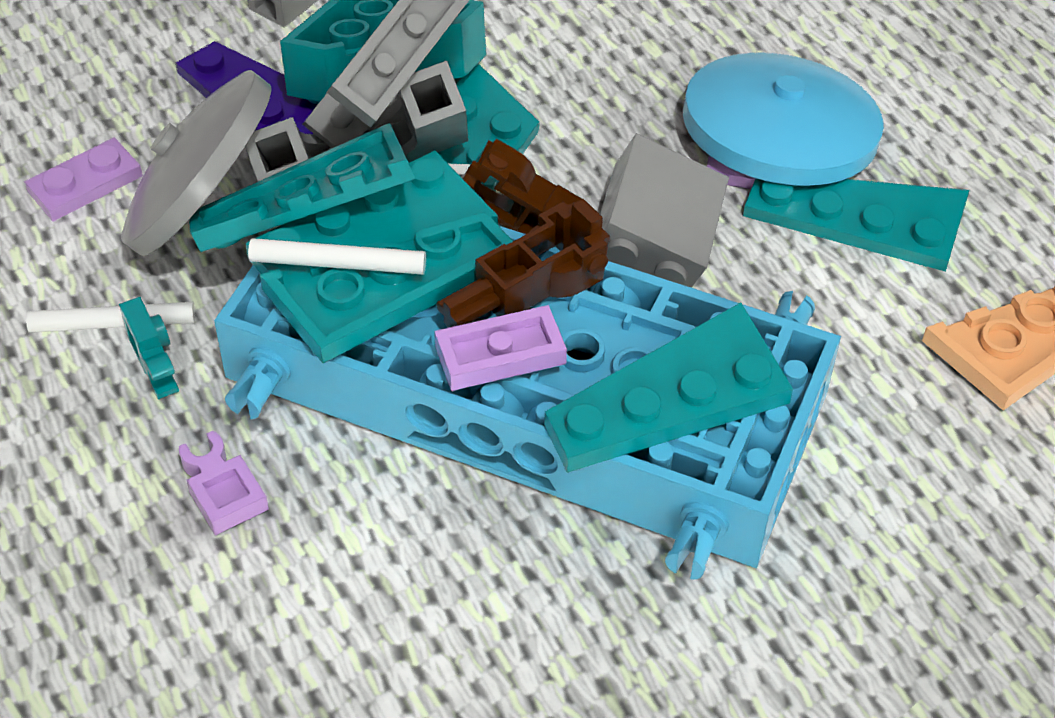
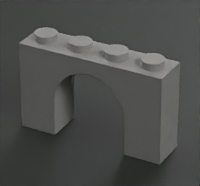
(424, 119)

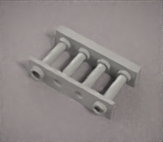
(381, 68)

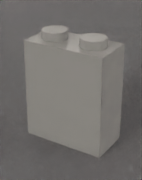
(662, 212)

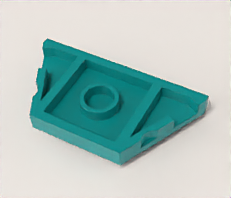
(490, 115)

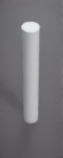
(337, 256)
(103, 317)

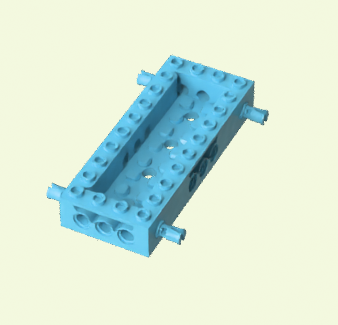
(703, 489)

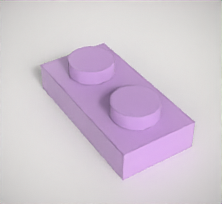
(83, 179)
(500, 347)

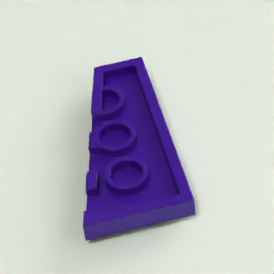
(218, 64)

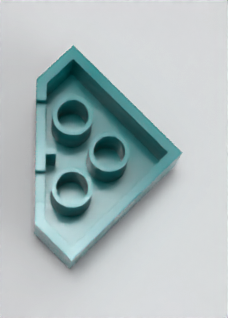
(336, 32)

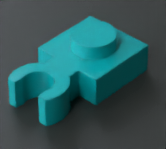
(148, 339)

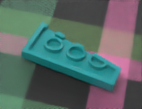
(319, 183)
(874, 216)
(349, 306)
(675, 391)

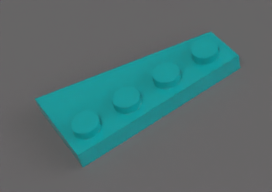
(390, 214)

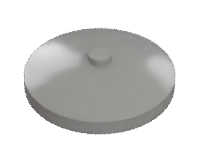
(193, 161)

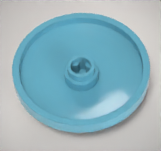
(782, 119)

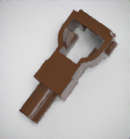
(523, 190)
(516, 278)

